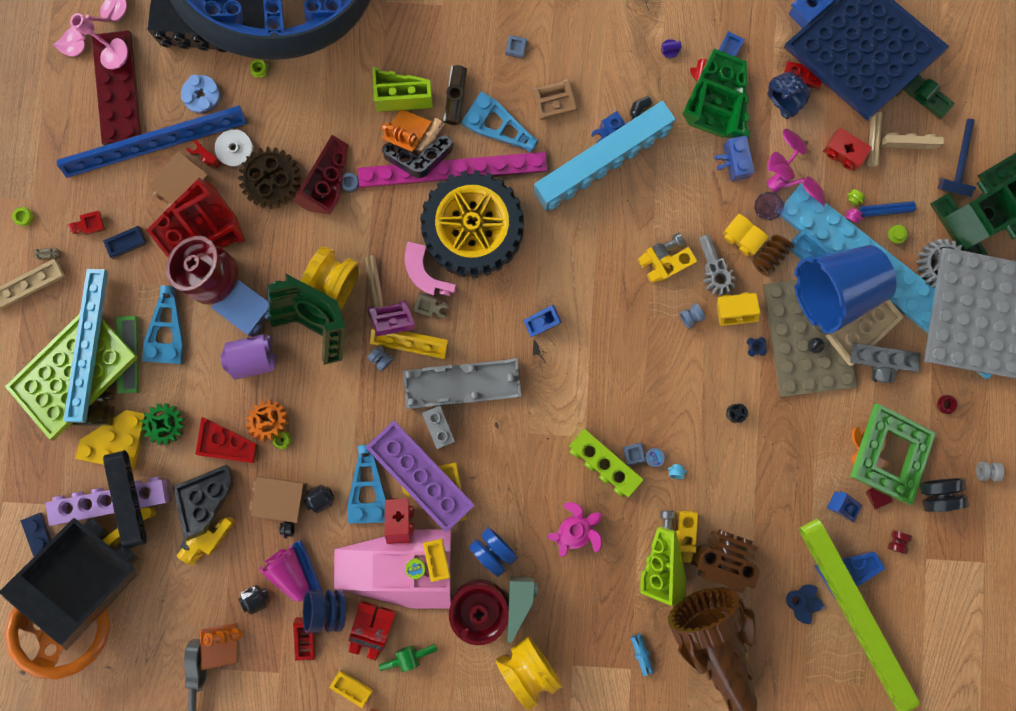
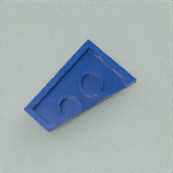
(860, 567)

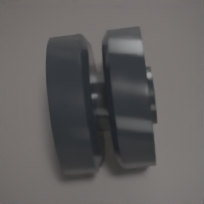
(943, 495)

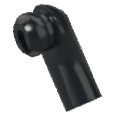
(638, 105)

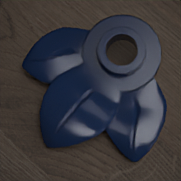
(806, 604)

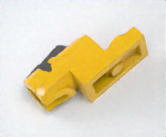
(194, 548)

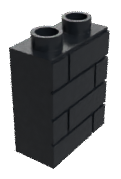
(71, 581)

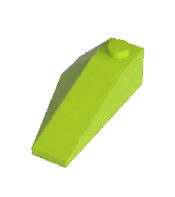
(664, 573)

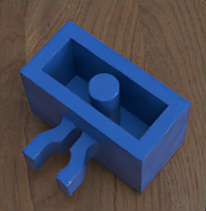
(737, 157)

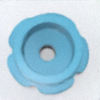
(677, 471)

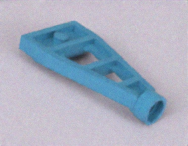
(479, 113)
(162, 352)
(366, 512)

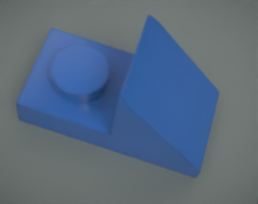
(542, 321)
(844, 506)

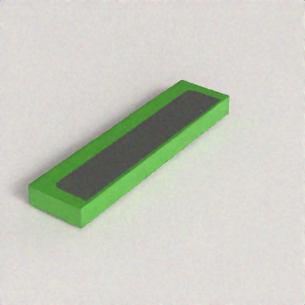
(128, 331)

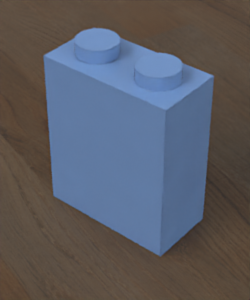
(244, 309)

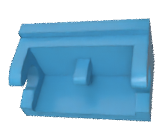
(807, 246)

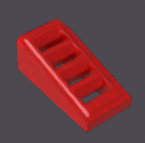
(298, 628)

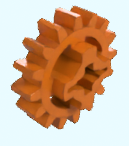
(267, 412)

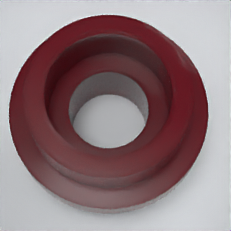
(951, 401)

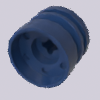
(324, 611)

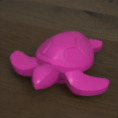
(577, 530)

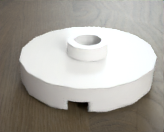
(235, 157)

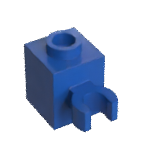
(609, 125)

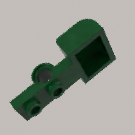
(928, 95)

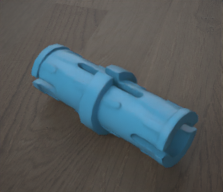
(642, 654)

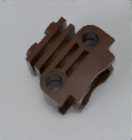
(727, 561)

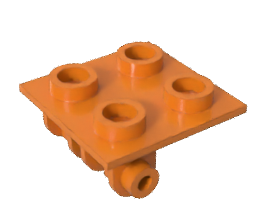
(405, 130)
(219, 645)

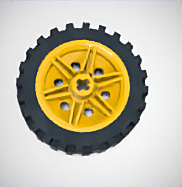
(456, 195)

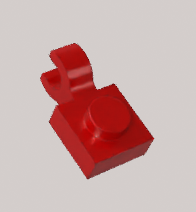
(207, 157)
(89, 224)

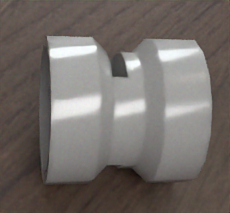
(990, 471)

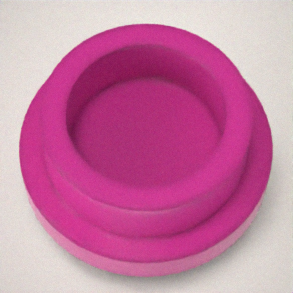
(854, 215)

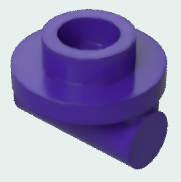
(671, 48)

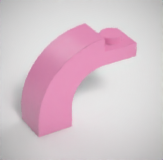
(414, 262)

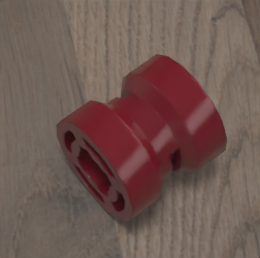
(898, 546)

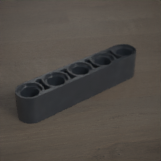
(125, 499)

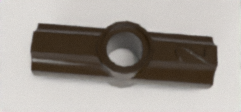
(454, 105)

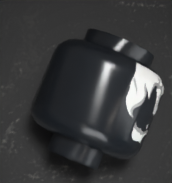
(253, 599)

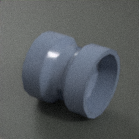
(693, 315)
(380, 358)

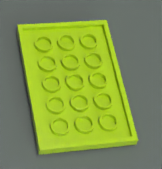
(45, 380)

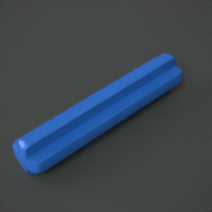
(887, 209)
(306, 565)

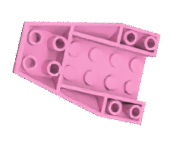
(379, 571)

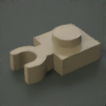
(427, 305)

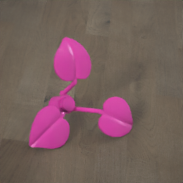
(784, 173)

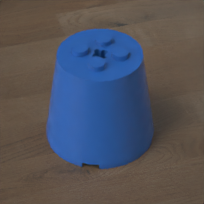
(843, 285)

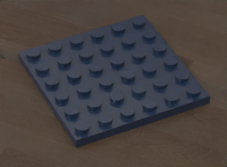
(866, 51)

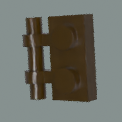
(100, 414)

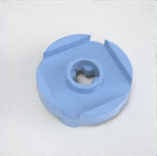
(193, 86)

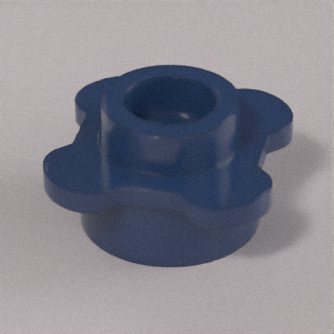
(761, 350)

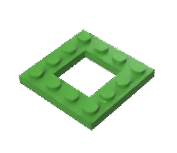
(920, 439)

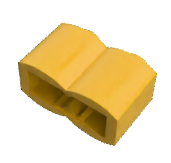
(745, 235)

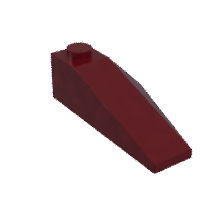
(323, 184)

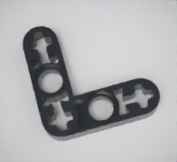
(417, 161)

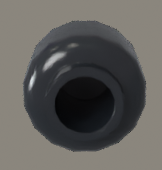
(319, 498)

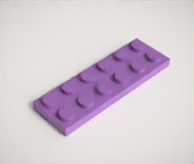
(420, 476)

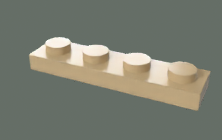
(30, 283)

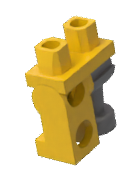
(663, 263)
(685, 532)

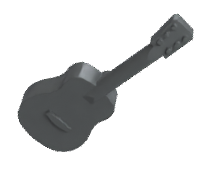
(194, 675)

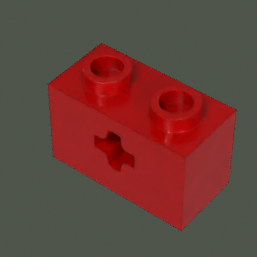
(856, 149)
(397, 531)

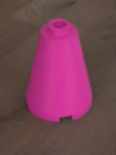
(286, 573)

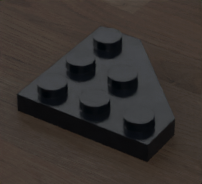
(201, 499)

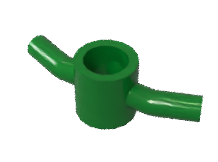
(407, 658)

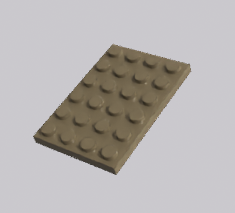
(790, 331)

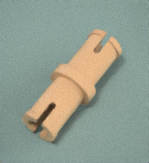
(430, 135)

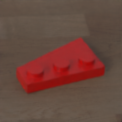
(223, 443)

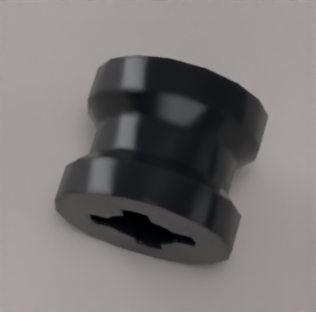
(740, 414)

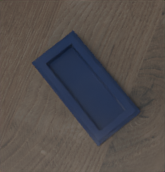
(125, 242)

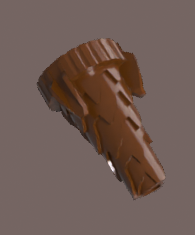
(711, 638)

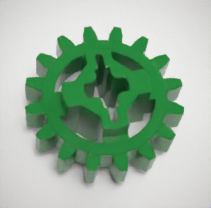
(158, 429)

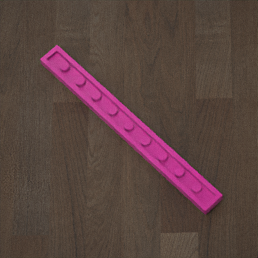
(495, 165)

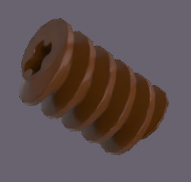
(771, 253)

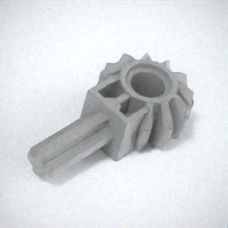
(716, 267)

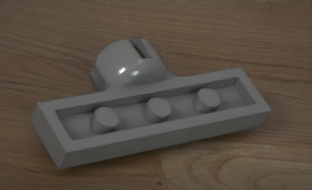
(885, 361)

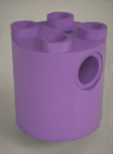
(249, 357)

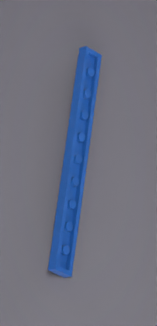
(152, 141)

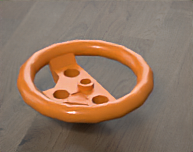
(43, 665)

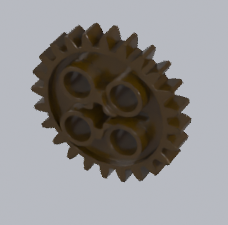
(278, 192)

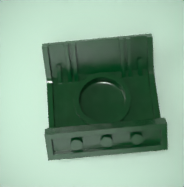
(300, 303)

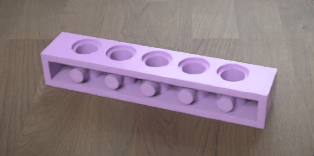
(58, 508)

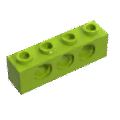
(631, 479)

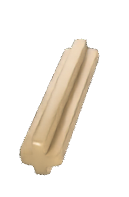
(875, 139)
(374, 282)

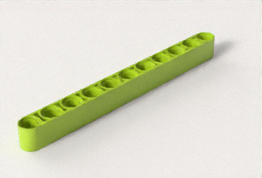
(859, 616)

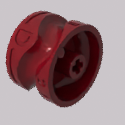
(202, 270)
(487, 624)

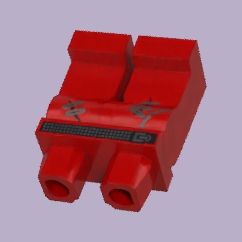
(370, 635)

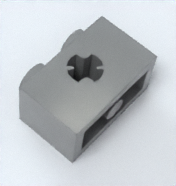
(438, 427)

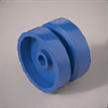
(491, 554)

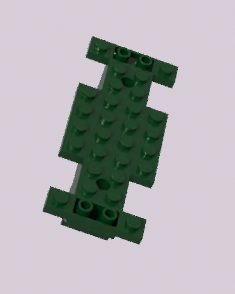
(998, 200)

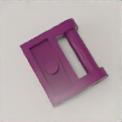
(391, 322)

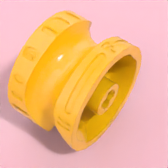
(331, 276)
(528, 673)

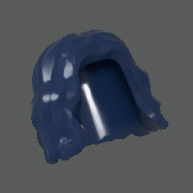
(788, 93)

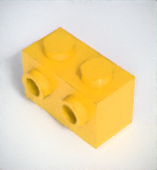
(738, 309)

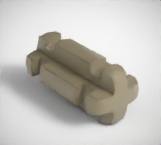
(47, 253)

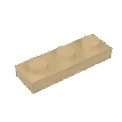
(911, 141)

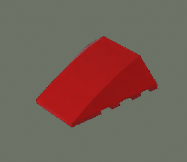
(196, 213)

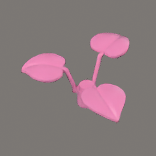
(73, 42)

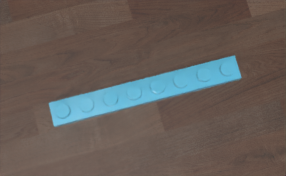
(86, 346)

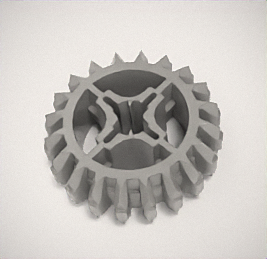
(933, 252)

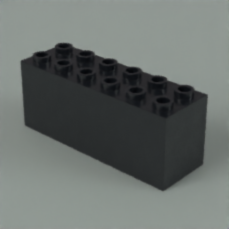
(171, 30)

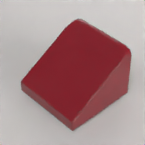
(878, 498)

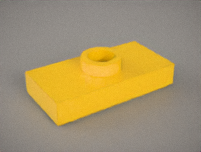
(436, 560)
(351, 688)

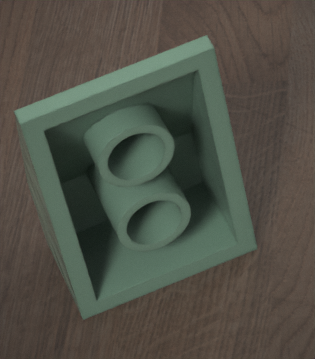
(520, 601)

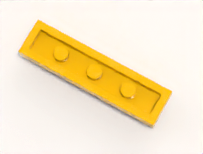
(412, 343)

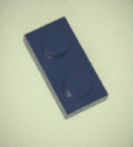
(36, 532)

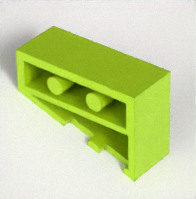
(400, 92)

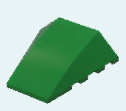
(720, 97)

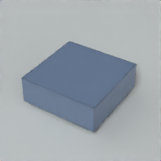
(516, 46)
(634, 454)

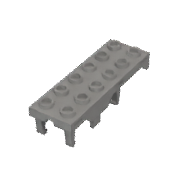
(461, 383)

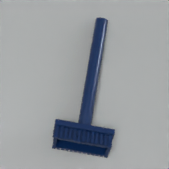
(957, 186)

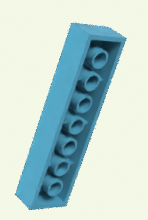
(603, 156)

